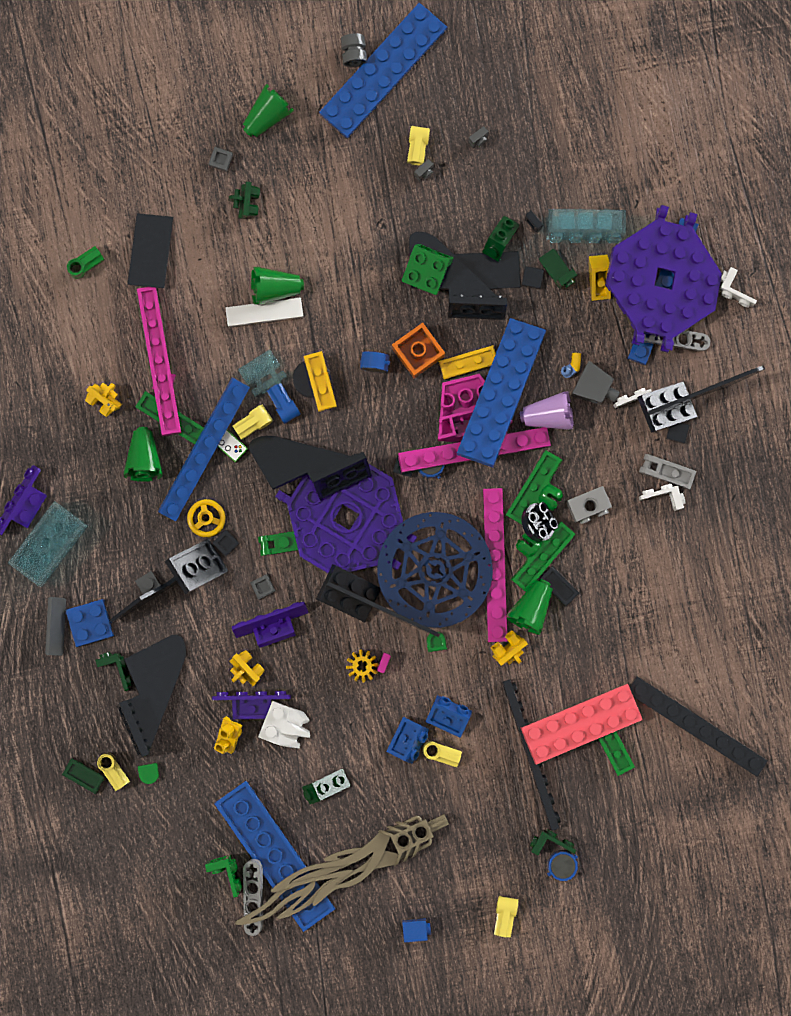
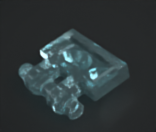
(260, 367)

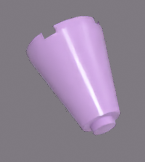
(549, 412)

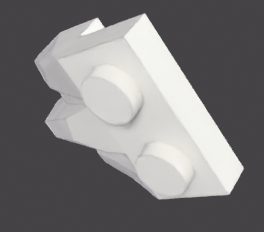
(284, 725)

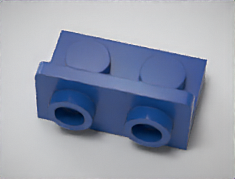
(449, 716)
(408, 740)

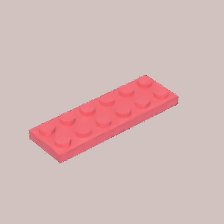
(581, 724)

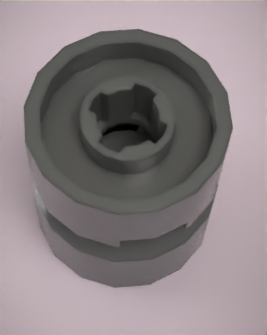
(353, 46)

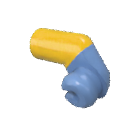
(574, 367)

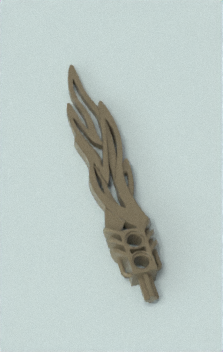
(379, 859)

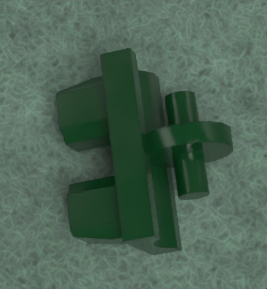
(242, 200)

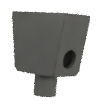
(594, 385)

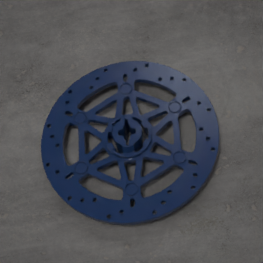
(440, 534)

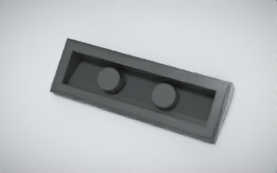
(55, 626)

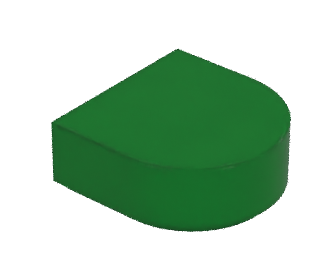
(436, 643)
(148, 773)

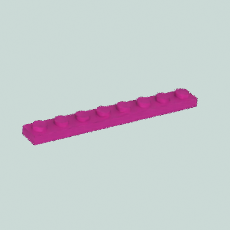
(159, 361)
(447, 453)
(495, 541)

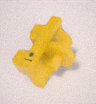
(105, 395)
(511, 651)
(242, 671)
(228, 736)

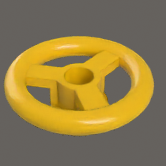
(204, 511)

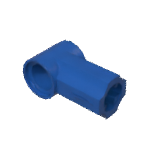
(285, 406)

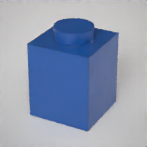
(416, 930)

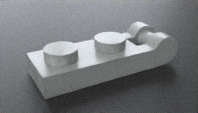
(668, 471)

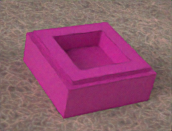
(383, 663)

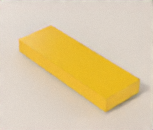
(467, 362)
(320, 381)

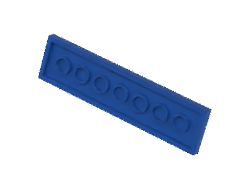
(383, 70)
(501, 392)
(271, 847)

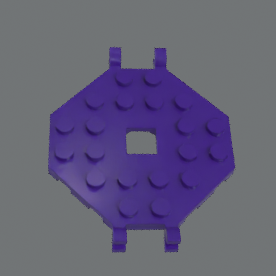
(634, 272)
(329, 543)

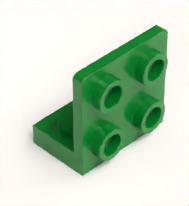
(426, 268)
(219, 864)

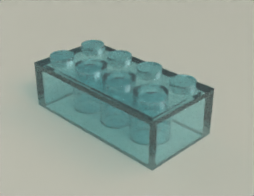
(585, 225)
(48, 544)

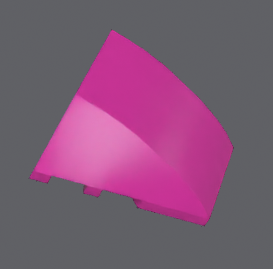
(457, 406)

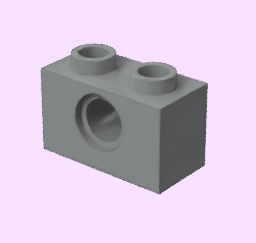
(577, 505)

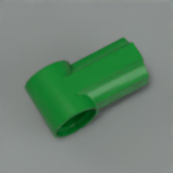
(87, 262)

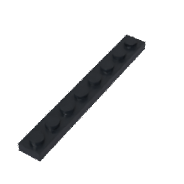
(697, 726)
(540, 780)

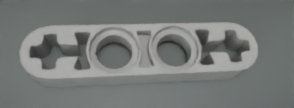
(689, 345)
(249, 896)

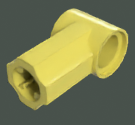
(418, 140)
(257, 419)
(443, 754)
(113, 773)
(506, 911)

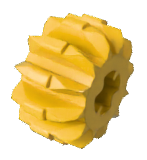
(368, 667)

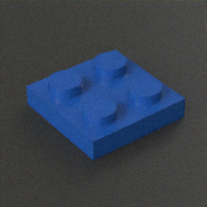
(89, 623)

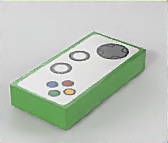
(232, 446)

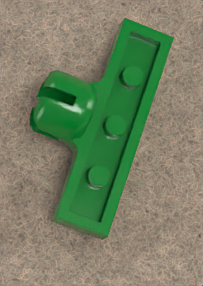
(538, 487)
(540, 555)

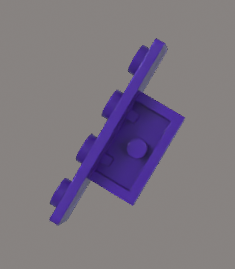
(24, 502)
(272, 626)
(251, 706)

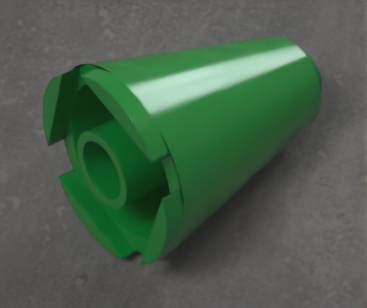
(266, 112)
(274, 285)
(142, 457)
(532, 607)

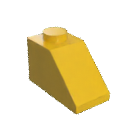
(597, 276)

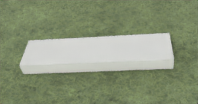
(264, 312)

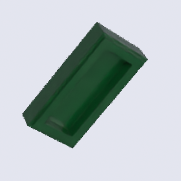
(83, 775)

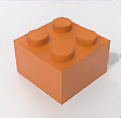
(418, 350)

